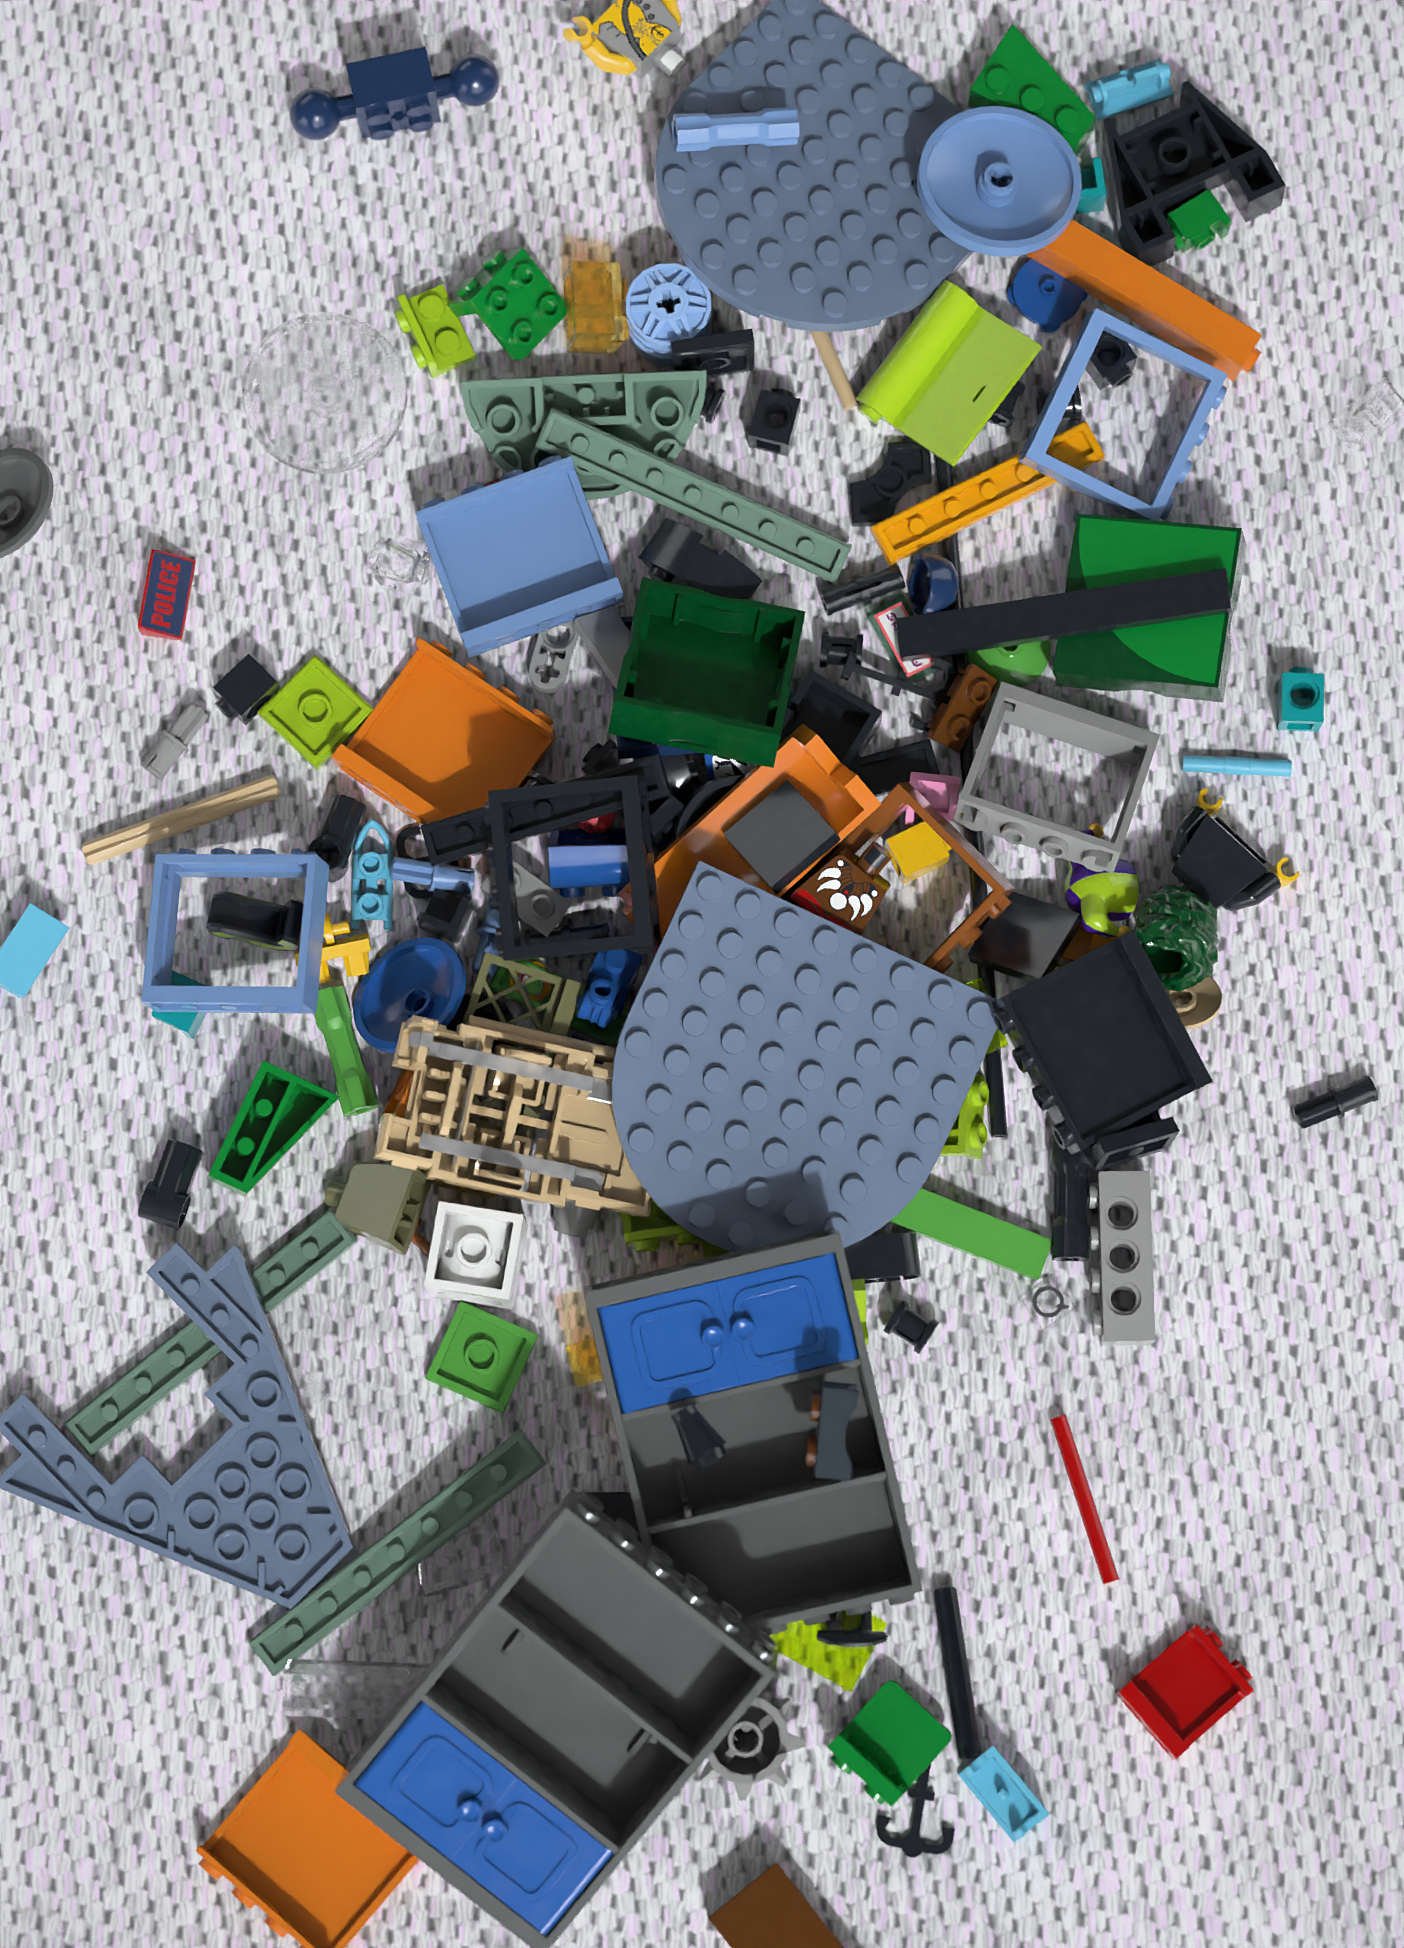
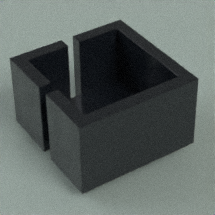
(834, 715)

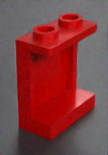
(1186, 1690)

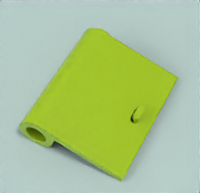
(947, 373)

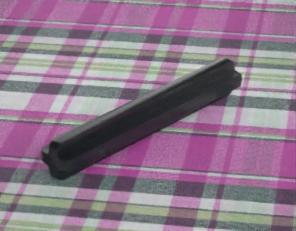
(957, 1672)

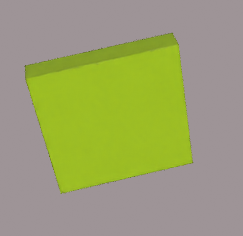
(315, 712)

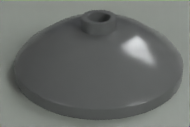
(24, 497)

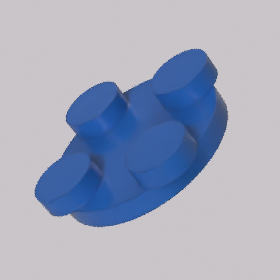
(1045, 296)

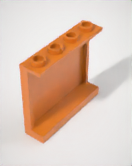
(444, 739)
(306, 1851)

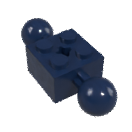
(394, 95)

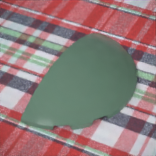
(640, 407)

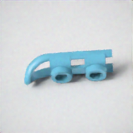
(372, 868)

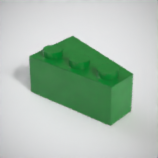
(1025, 81)

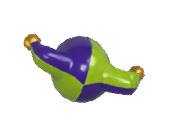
(1101, 895)

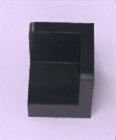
(446, 915)

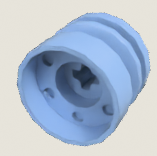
(649, 322)

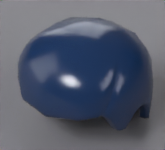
(932, 584)

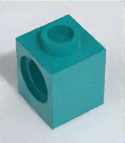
(1295, 717)

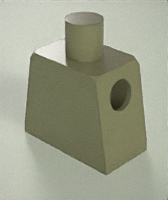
(380, 1203)

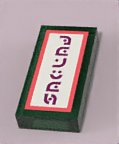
(885, 628)

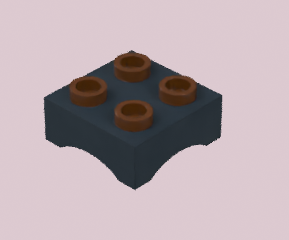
(832, 1411)

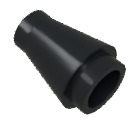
(699, 1439)

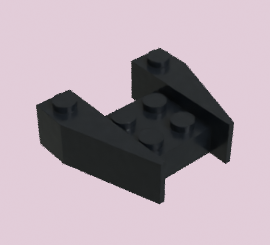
(1177, 161)

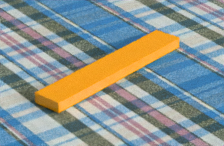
(979, 497)

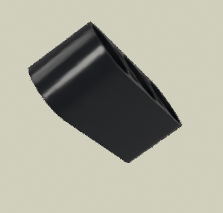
(884, 1258)

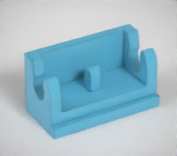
(29, 949)
(1003, 1793)

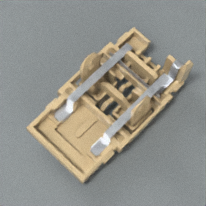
(582, 1151)

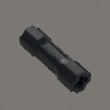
(1070, 1224)

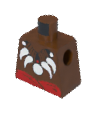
(847, 888)

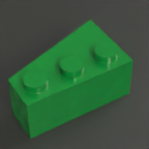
(267, 1126)

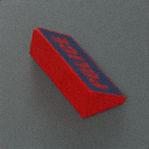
(166, 595)

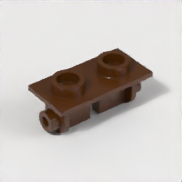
(968, 699)

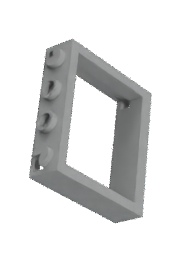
(1073, 727)

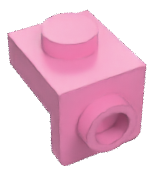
(939, 791)

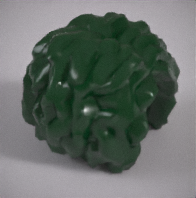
(1178, 936)

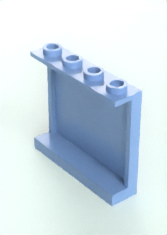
(518, 555)

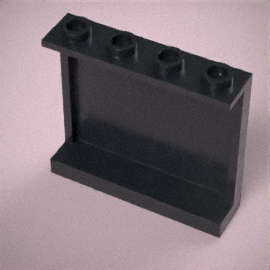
(1100, 1042)

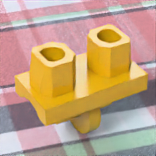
(352, 949)

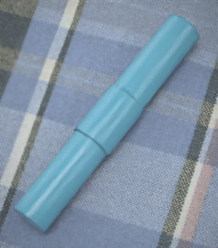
(1236, 765)

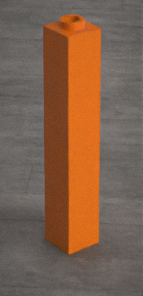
(1151, 300)

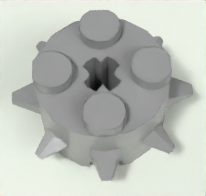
(766, 1759)

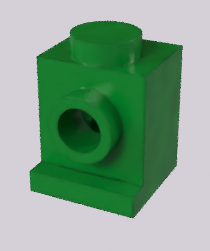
(1198, 222)

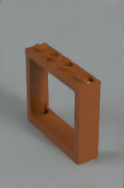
(994, 904)

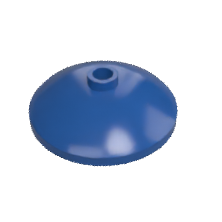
(408, 980)

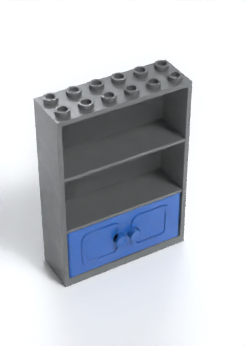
(748, 1347)
(559, 1721)

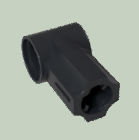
(339, 832)
(168, 1194)

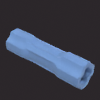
(764, 127)

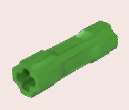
(351, 1078)

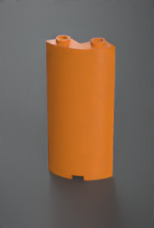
(815, 774)

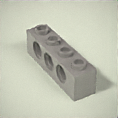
(1133, 1193)

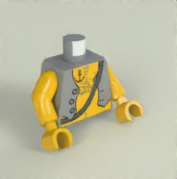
(632, 37)

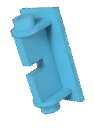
(1129, 89)

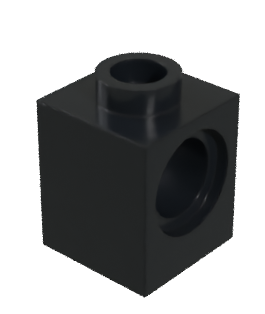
(1114, 373)
(774, 438)
(245, 690)

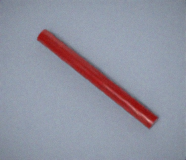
(1084, 1499)

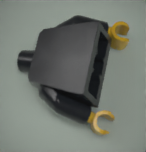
(1220, 862)

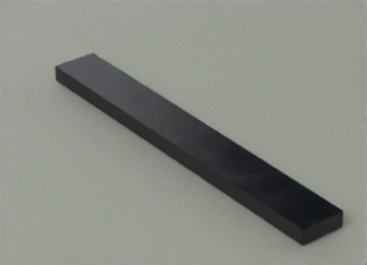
(1064, 615)

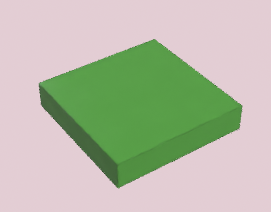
(482, 1357)

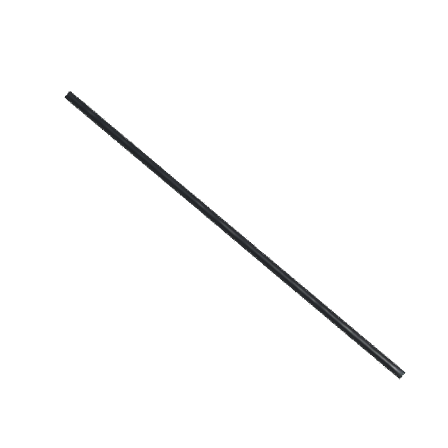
(978, 886)

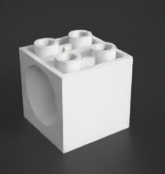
(475, 1255)

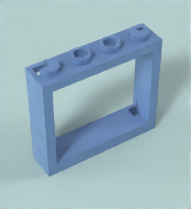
(1035, 449)
(223, 862)

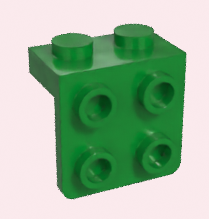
(511, 301)
(889, 1743)

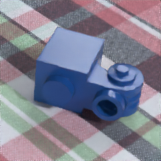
(609, 986)

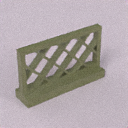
(555, 1020)

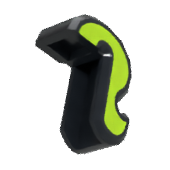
(256, 921)

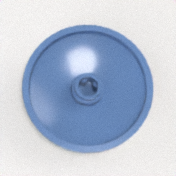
(999, 181)

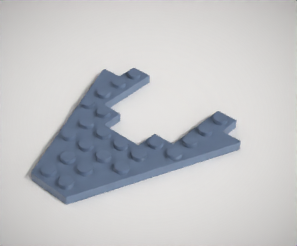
(252, 1503)

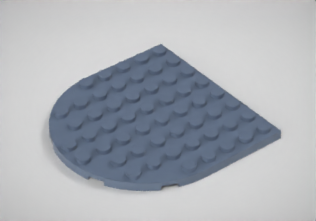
(821, 226)
(787, 1070)

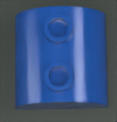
(587, 861)

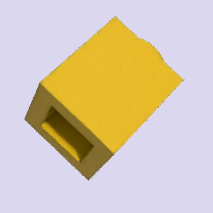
(917, 852)

